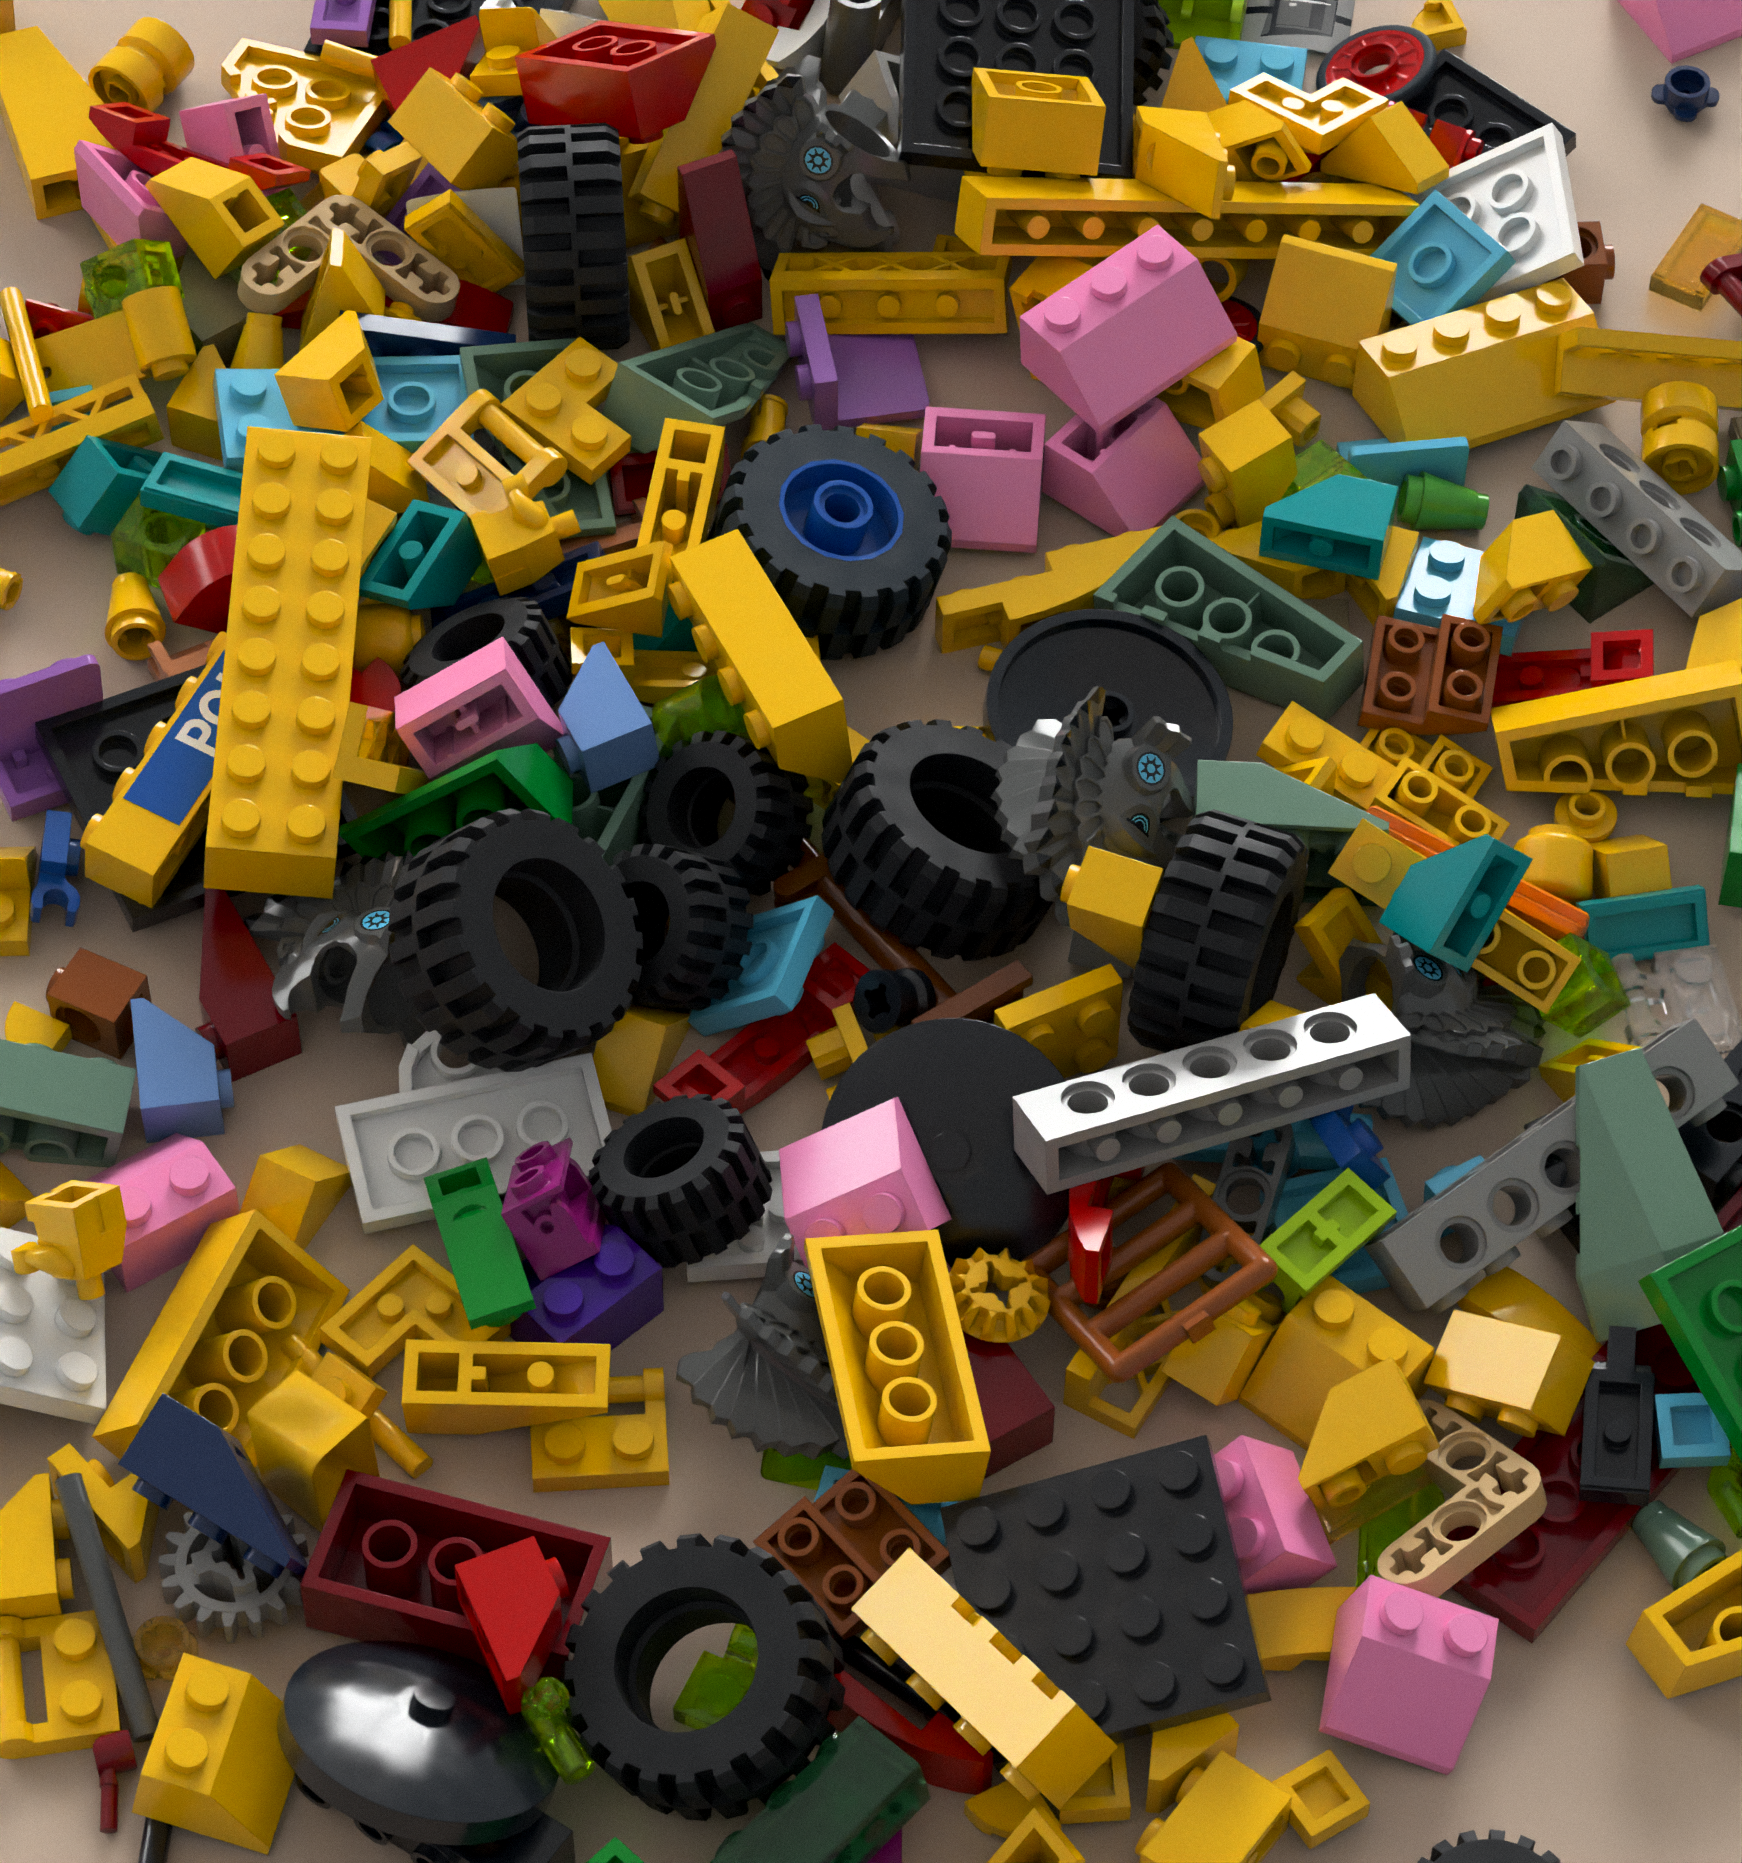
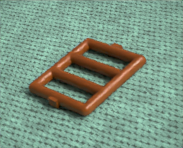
(1191, 1322)

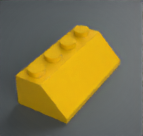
(1473, 369)
(761, 657)
(225, 1330)
(900, 1364)

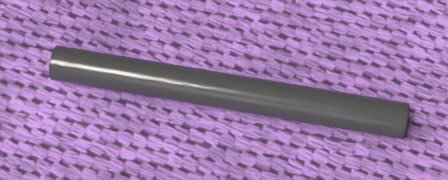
(107, 1606)

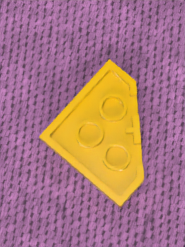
(314, 106)

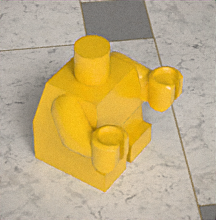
(522, 538)
(78, 1235)

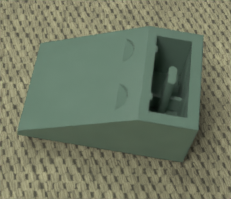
(1286, 804)

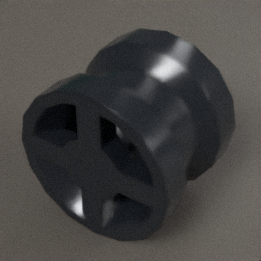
(891, 999)

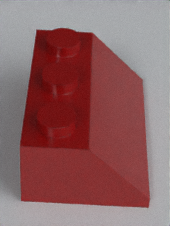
(616, 76)

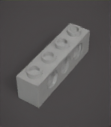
(1642, 516)

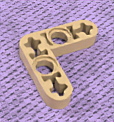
(374, 235)
(1423, 1555)

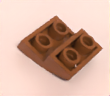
(1430, 676)
(847, 1544)

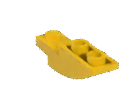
(1009, 607)
(1371, 781)
(1512, 955)

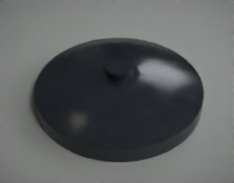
(1136, 661)
(958, 1097)
(414, 1744)

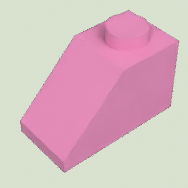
(231, 129)

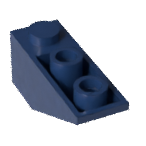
(210, 1473)

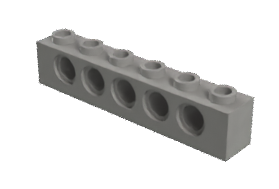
(1211, 1093)
(1411, 1249)

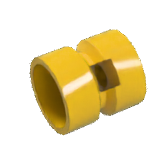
(143, 65)
(1681, 435)

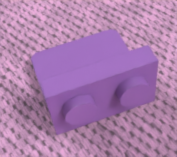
(853, 375)
(25, 774)

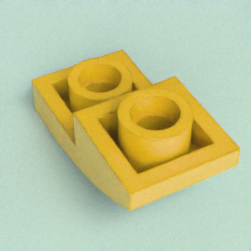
(1443, 758)
(1520, 1301)
(1296, 1624)

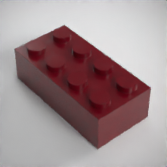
(391, 1570)

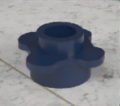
(1685, 92)

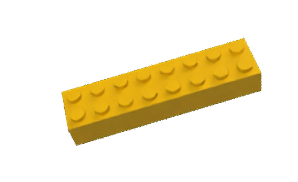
(287, 663)

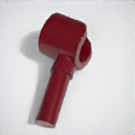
(112, 1756)

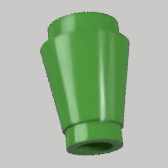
(1439, 504)

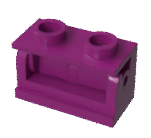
(552, 1209)

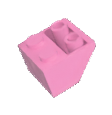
(987, 474)
(1127, 474)
(473, 711)
(1271, 1517)

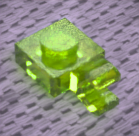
(718, 1682)

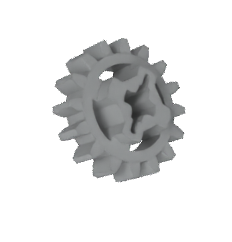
(207, 1588)

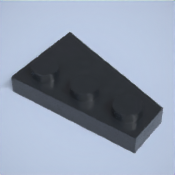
(1479, 103)

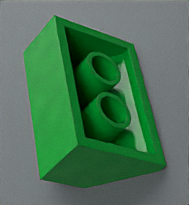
(498, 781)

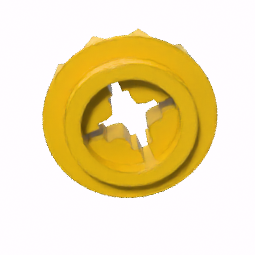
(983, 1313)

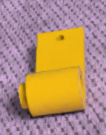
(143, 338)

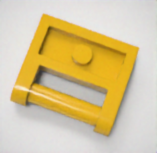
(467, 472)
(606, 1449)
(77, 1684)

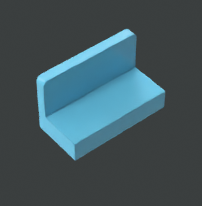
(1392, 461)

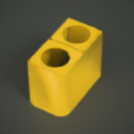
(306, 1444)

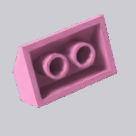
(1125, 329)

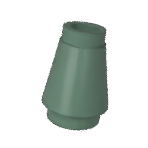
(1677, 1544)

